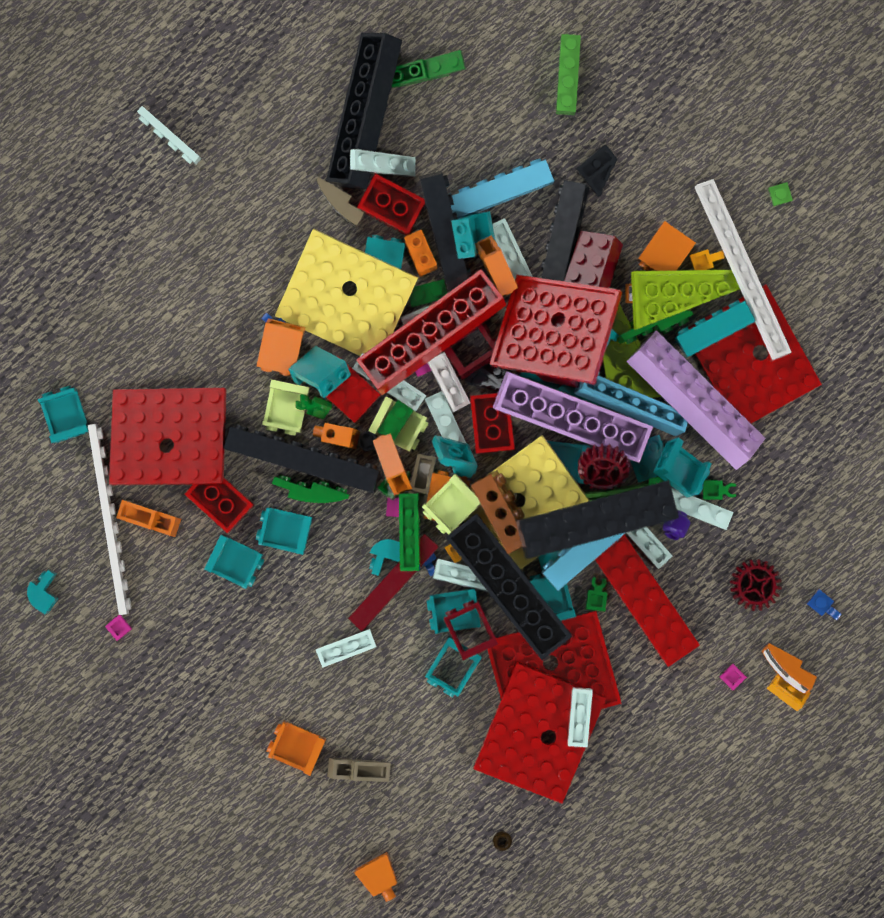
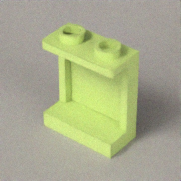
(281, 407)
(408, 435)
(451, 505)

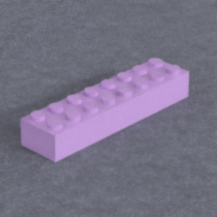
(696, 400)
(571, 416)

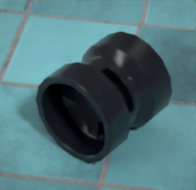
(365, 441)

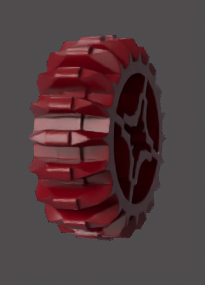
(604, 460)
(770, 577)

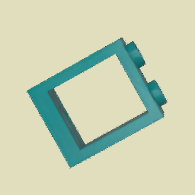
(448, 689)

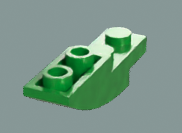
(428, 69)
(664, 326)
(317, 494)

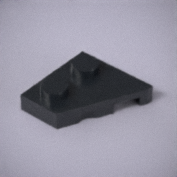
(597, 169)
(487, 377)

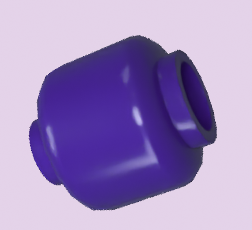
(677, 528)

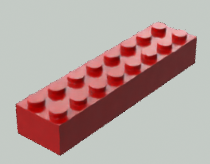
(431, 332)
(646, 601)

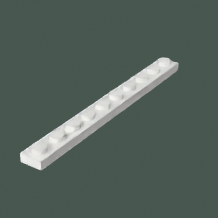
(742, 269)
(108, 511)

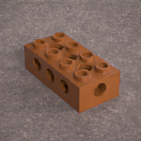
(493, 508)

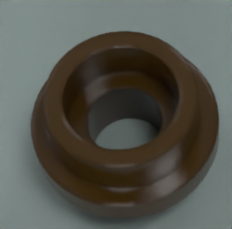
(497, 845)

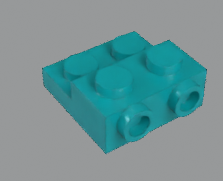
(456, 455)

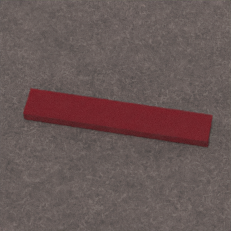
(389, 587)

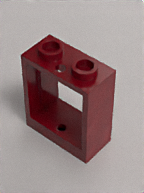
(483, 360)
(465, 654)

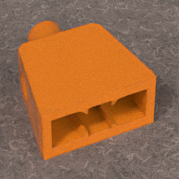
(343, 436)
(378, 876)

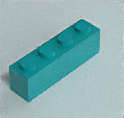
(714, 329)

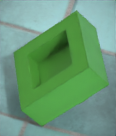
(780, 194)

